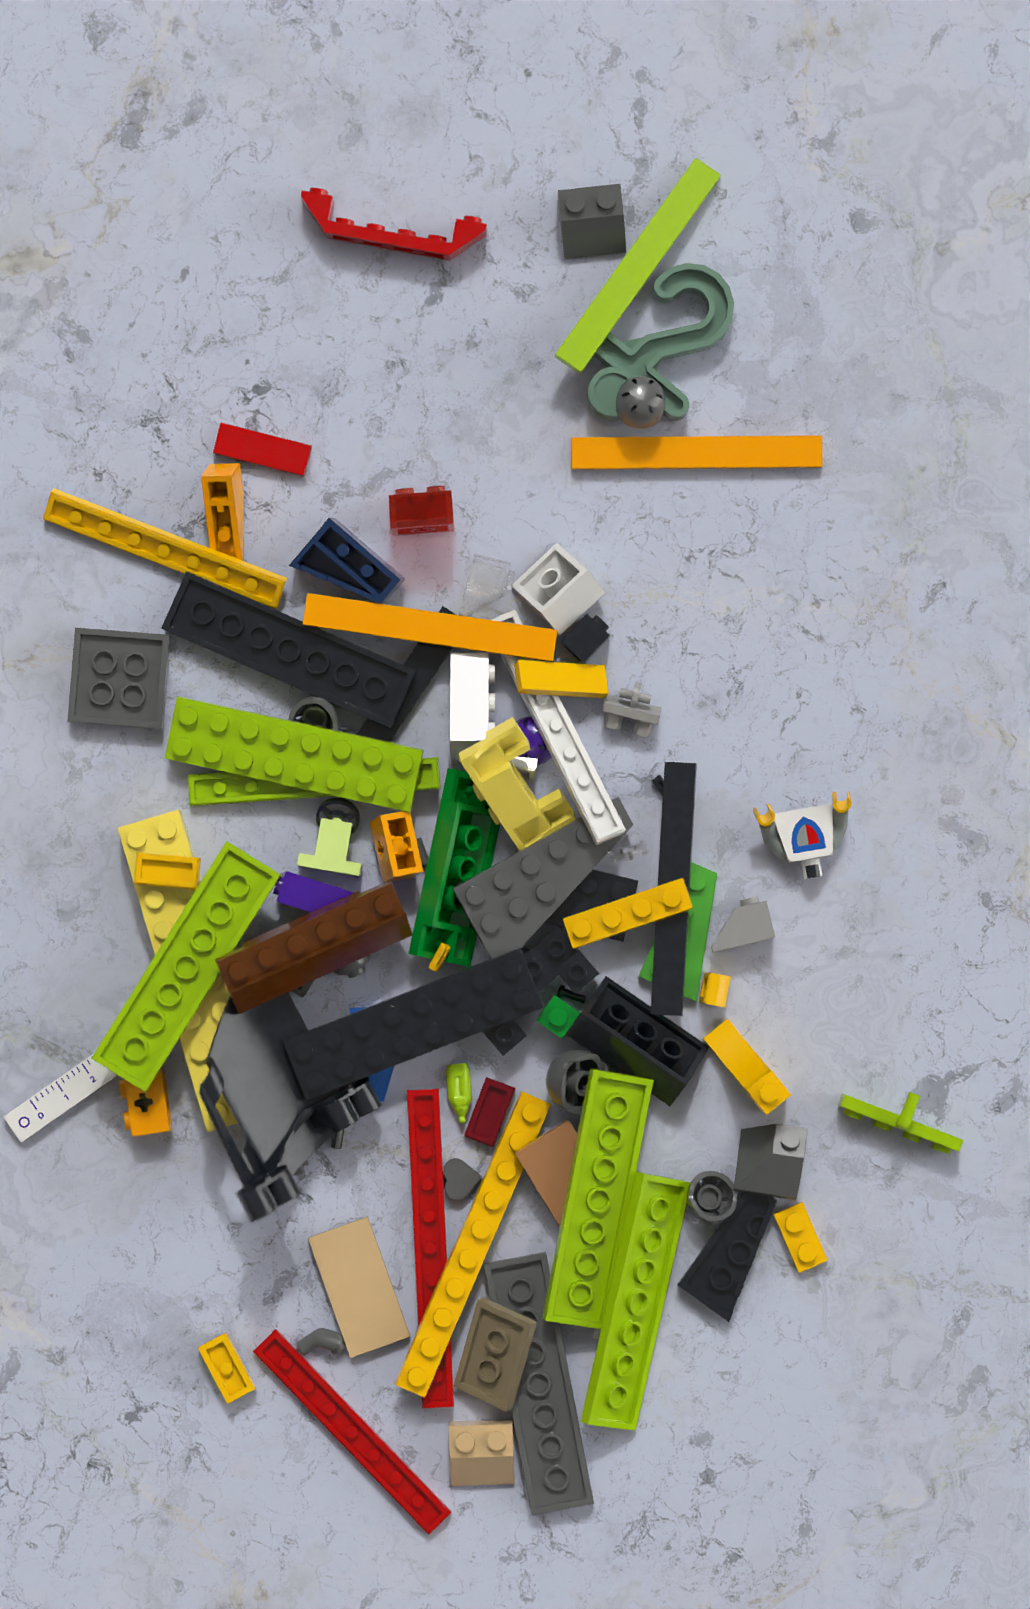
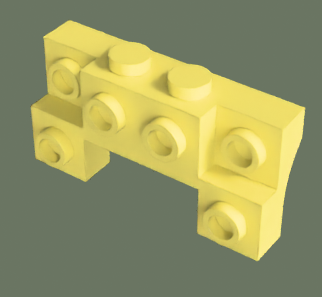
(506, 790)

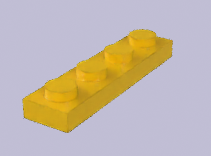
(628, 913)

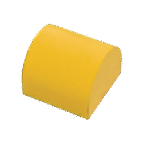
(714, 989)

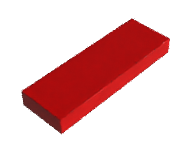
(262, 449)

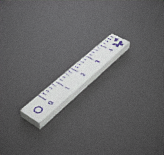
(58, 1098)

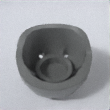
(642, 396)
(315, 712)
(709, 1197)

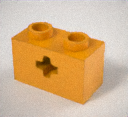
(396, 846)
(157, 1117)

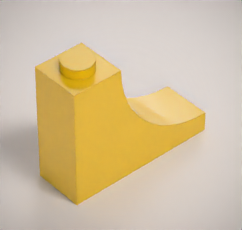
(747, 1067)

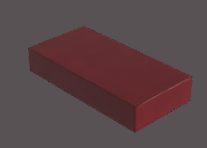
(489, 1112)

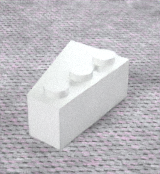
(470, 700)

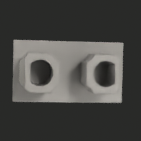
(618, 708)

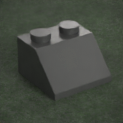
(592, 221)

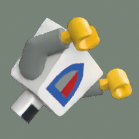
(805, 833)

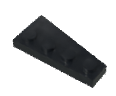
(725, 1260)

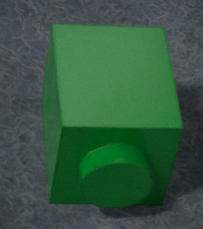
(557, 1016)

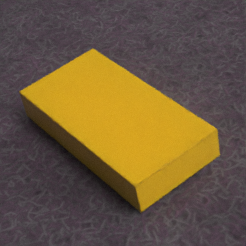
(167, 871)

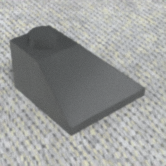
(770, 1160)

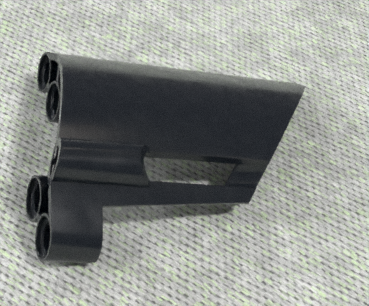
(267, 1101)

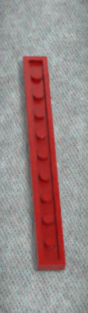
(429, 1222)

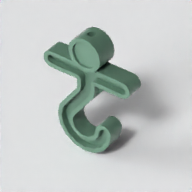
(644, 354)

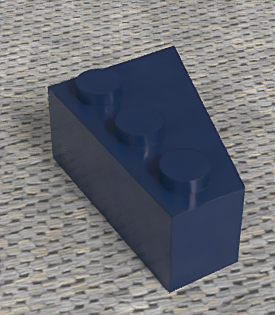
(348, 562)

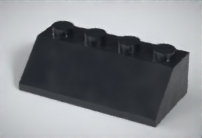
(637, 1043)

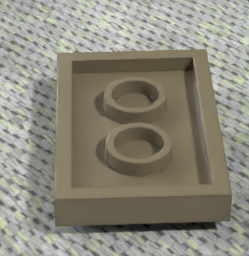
(495, 1354)

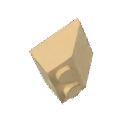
(481, 1452)

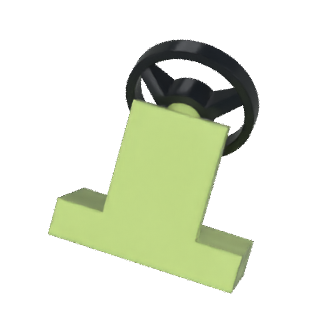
(333, 840)

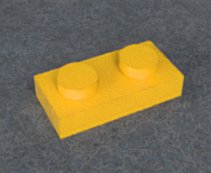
(800, 1237)
(226, 1367)

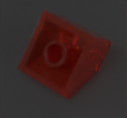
(421, 511)

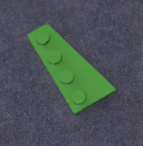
(701, 895)

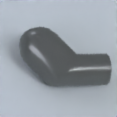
(322, 1338)

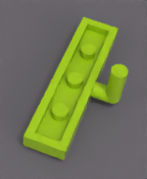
(912, 1130)

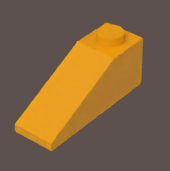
(224, 508)

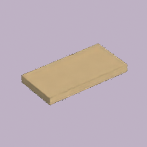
(359, 1287)

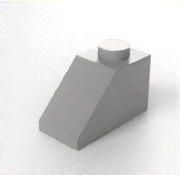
(745, 925)

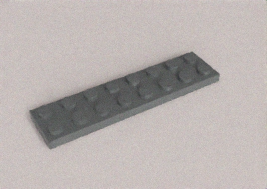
(545, 1401)

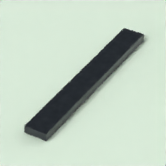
(674, 863)

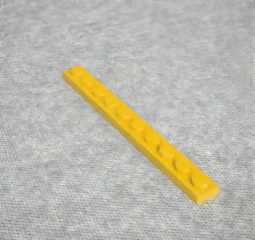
(471, 1246)

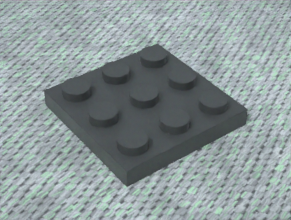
(118, 678)

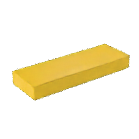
(561, 679)

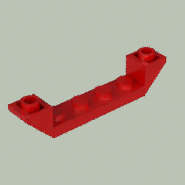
(466, 231)

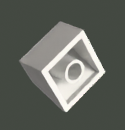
(558, 588)

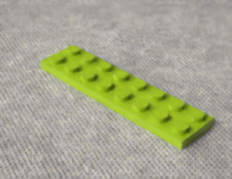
(294, 754)
(185, 966)
(597, 1197)
(635, 1302)

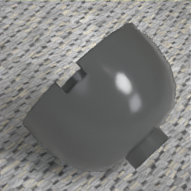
(569, 1077)

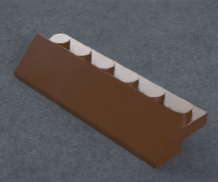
(313, 946)

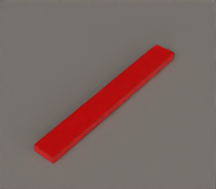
(352, 1431)

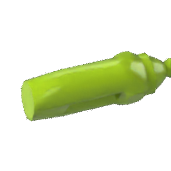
(459, 1089)

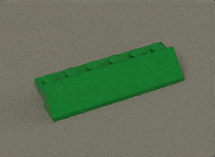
(459, 850)

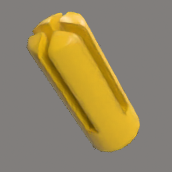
(439, 957)

